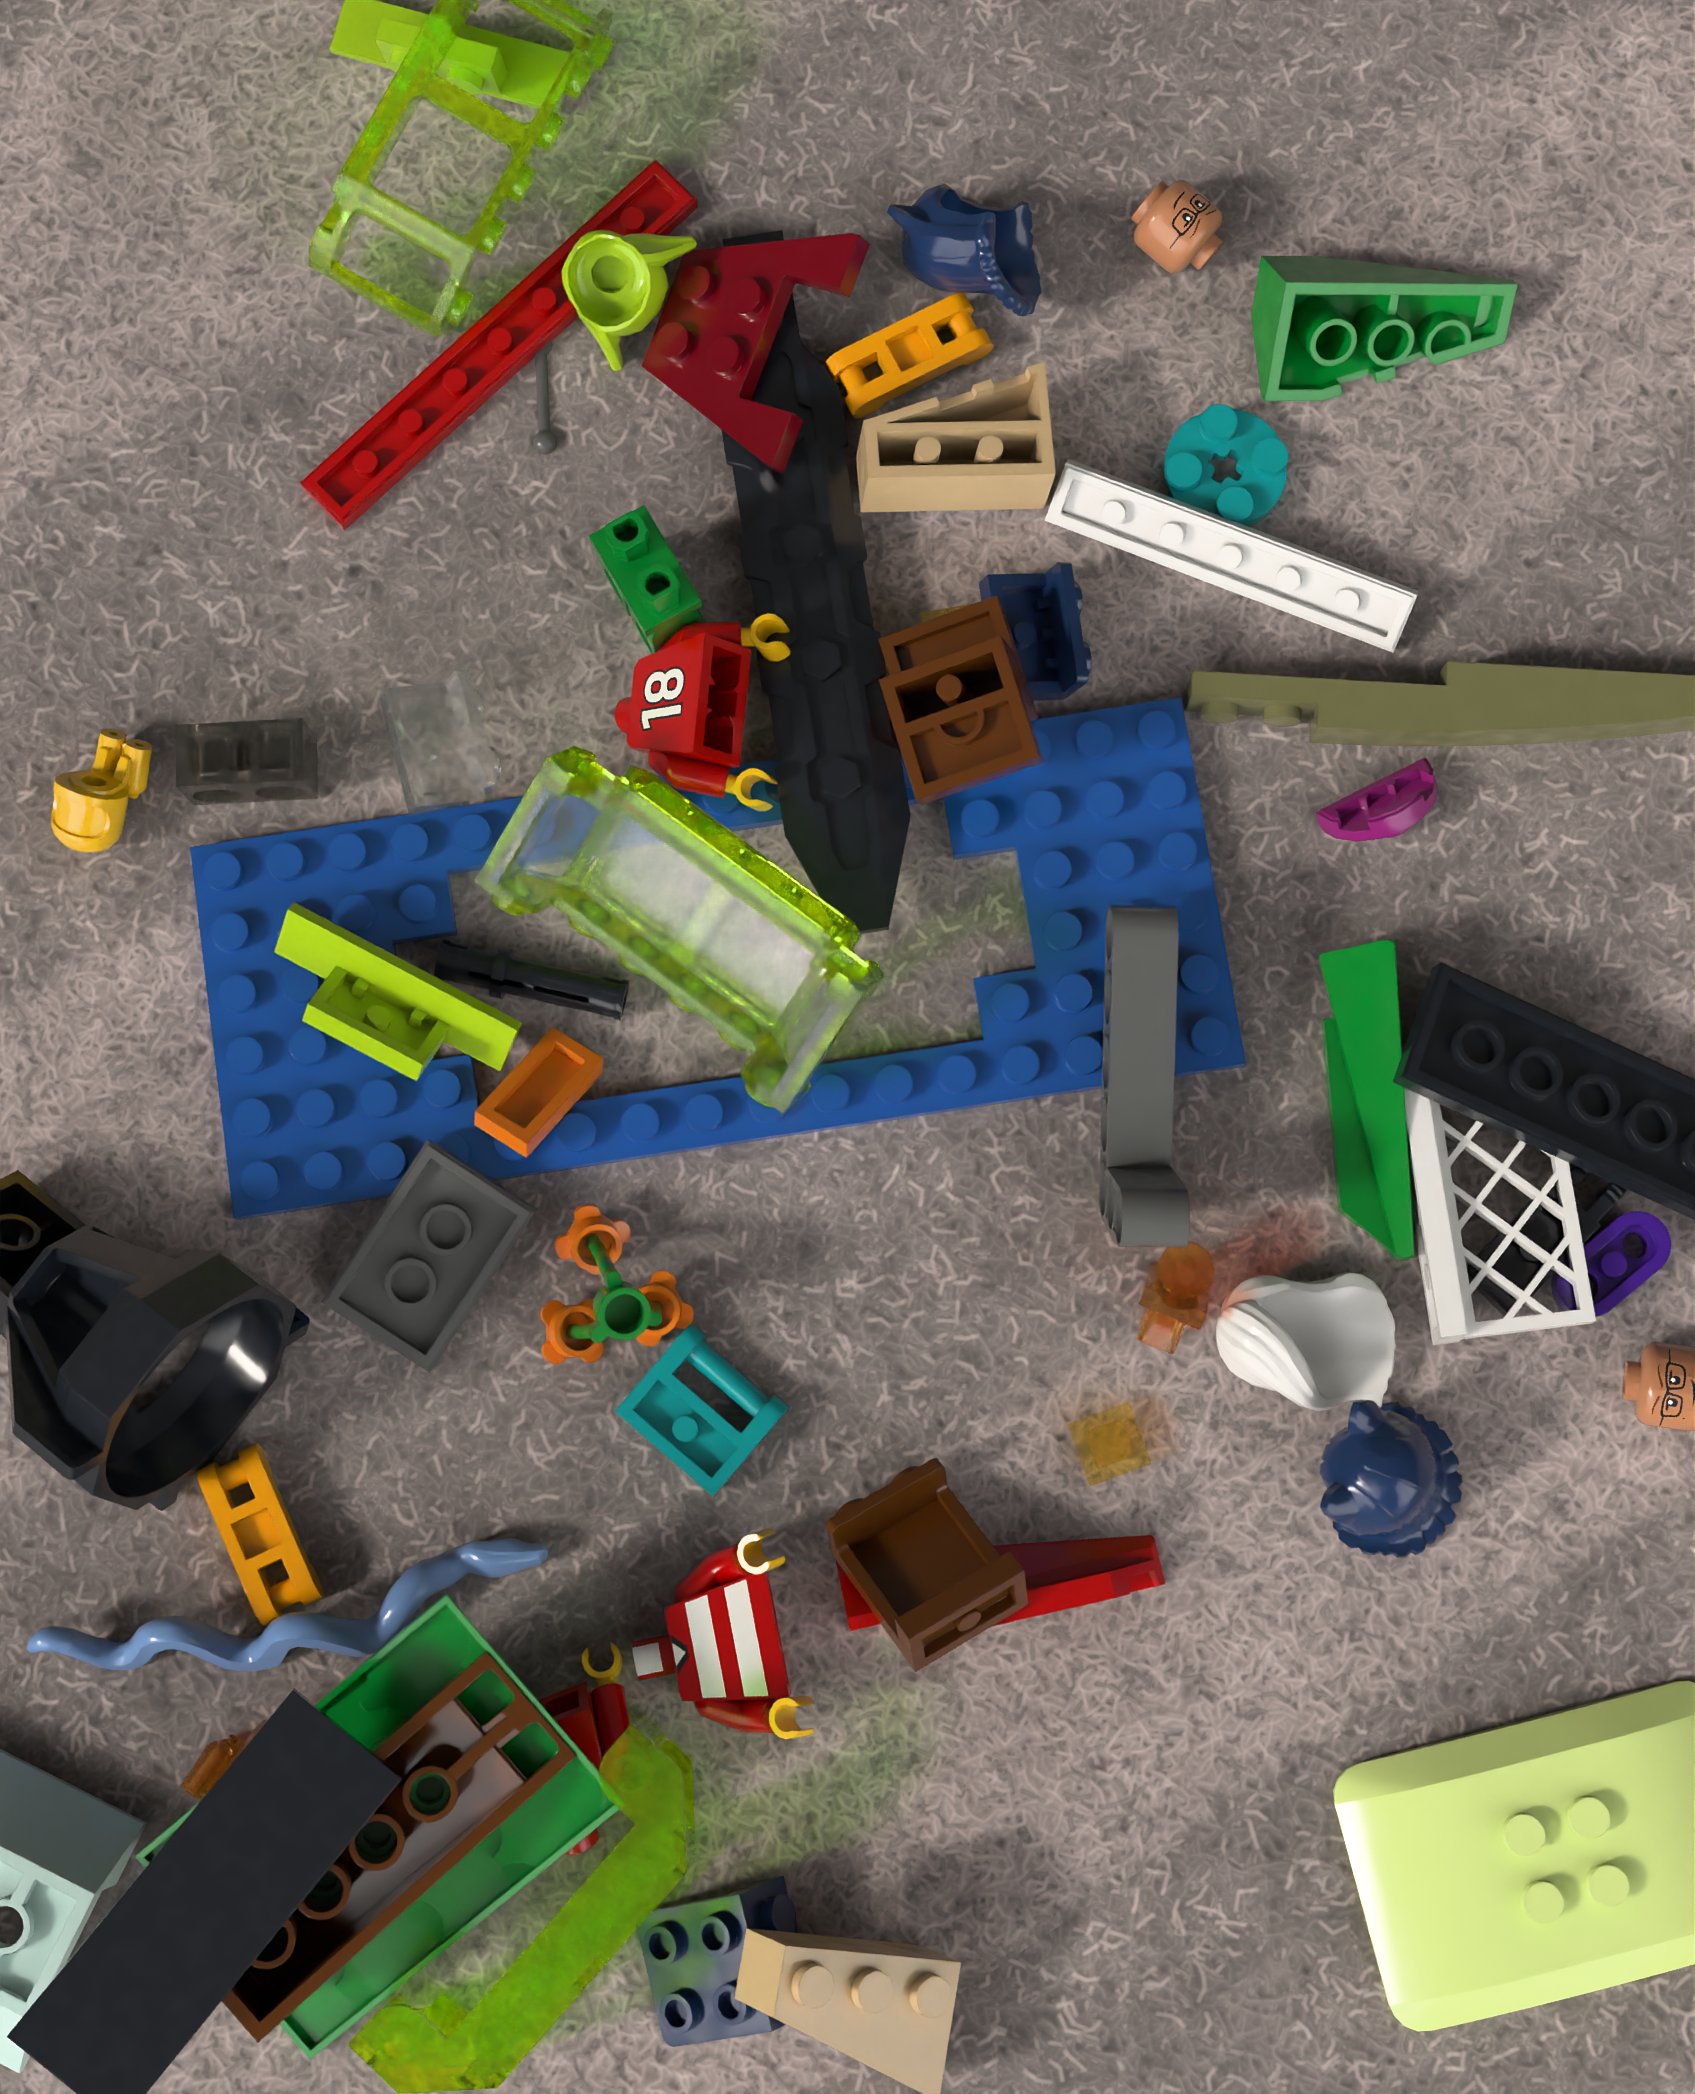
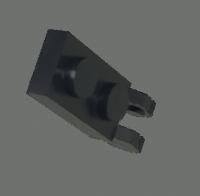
(1546, 1232)

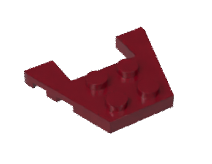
(725, 322)

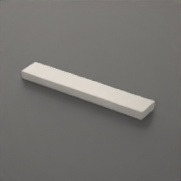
(1231, 555)

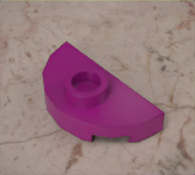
(1383, 807)

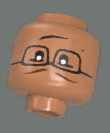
(1177, 226)
(1662, 1386)

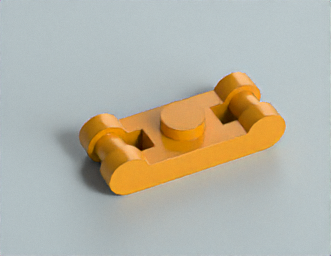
(908, 354)
(259, 1534)

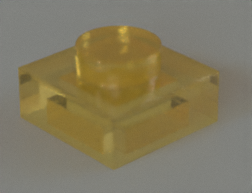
(1109, 1444)

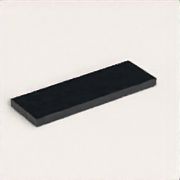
(1553, 1086)
(206, 1904)

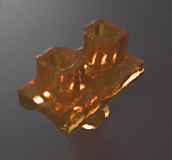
(1175, 1295)

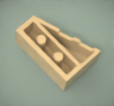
(962, 451)
(859, 1996)

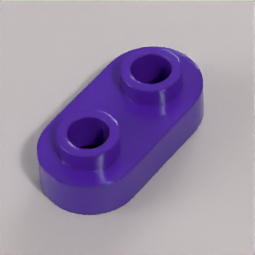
(1610, 1268)

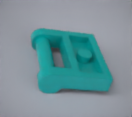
(687, 1426)

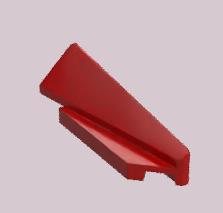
(1057, 1575)

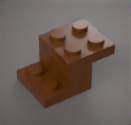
(959, 701)

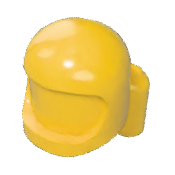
(94, 802)

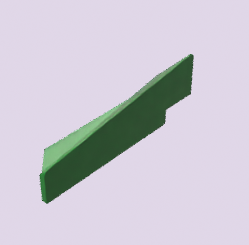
(1363, 1101)

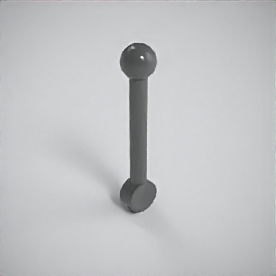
(544, 441)

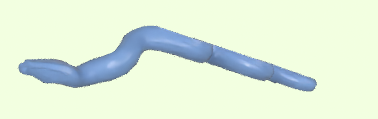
(297, 1629)

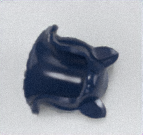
(970, 247)
(1389, 1480)

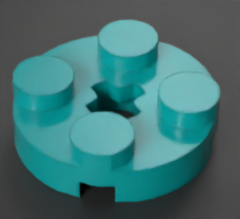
(1232, 435)

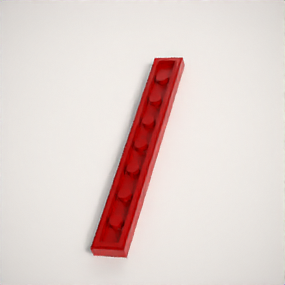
(481, 358)

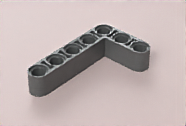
(1138, 1188)

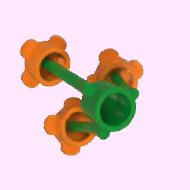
(619, 1306)

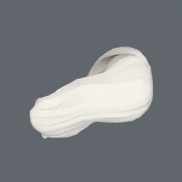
(1310, 1339)

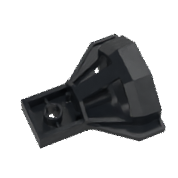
(96, 1320)

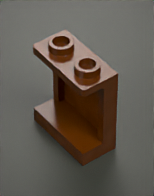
(924, 1564)

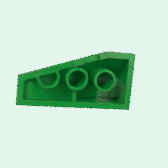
(1347, 319)

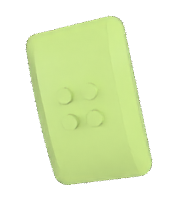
(1528, 1857)

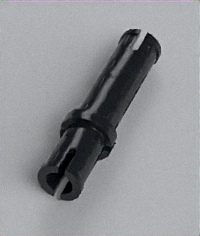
(529, 979)

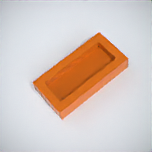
(539, 1092)

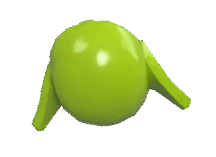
(619, 283)

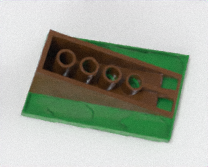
(479, 1813)

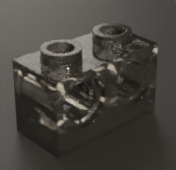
(246, 761)

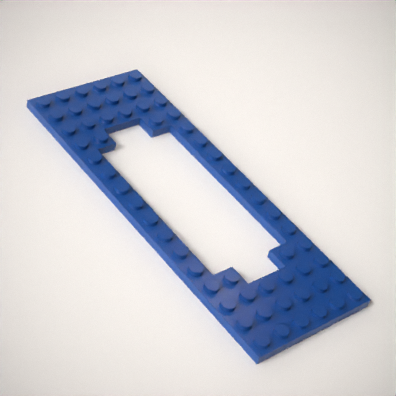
(327, 1126)

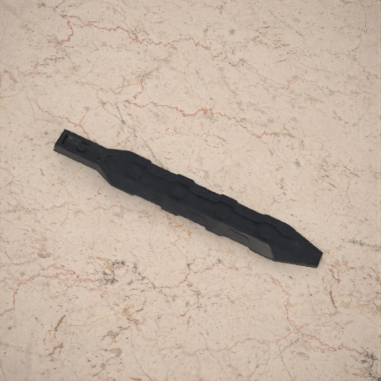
(830, 721)

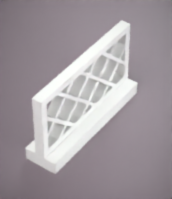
(1440, 1239)

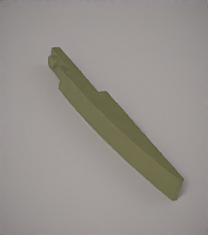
(1465, 708)

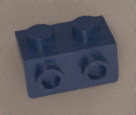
(1045, 628)

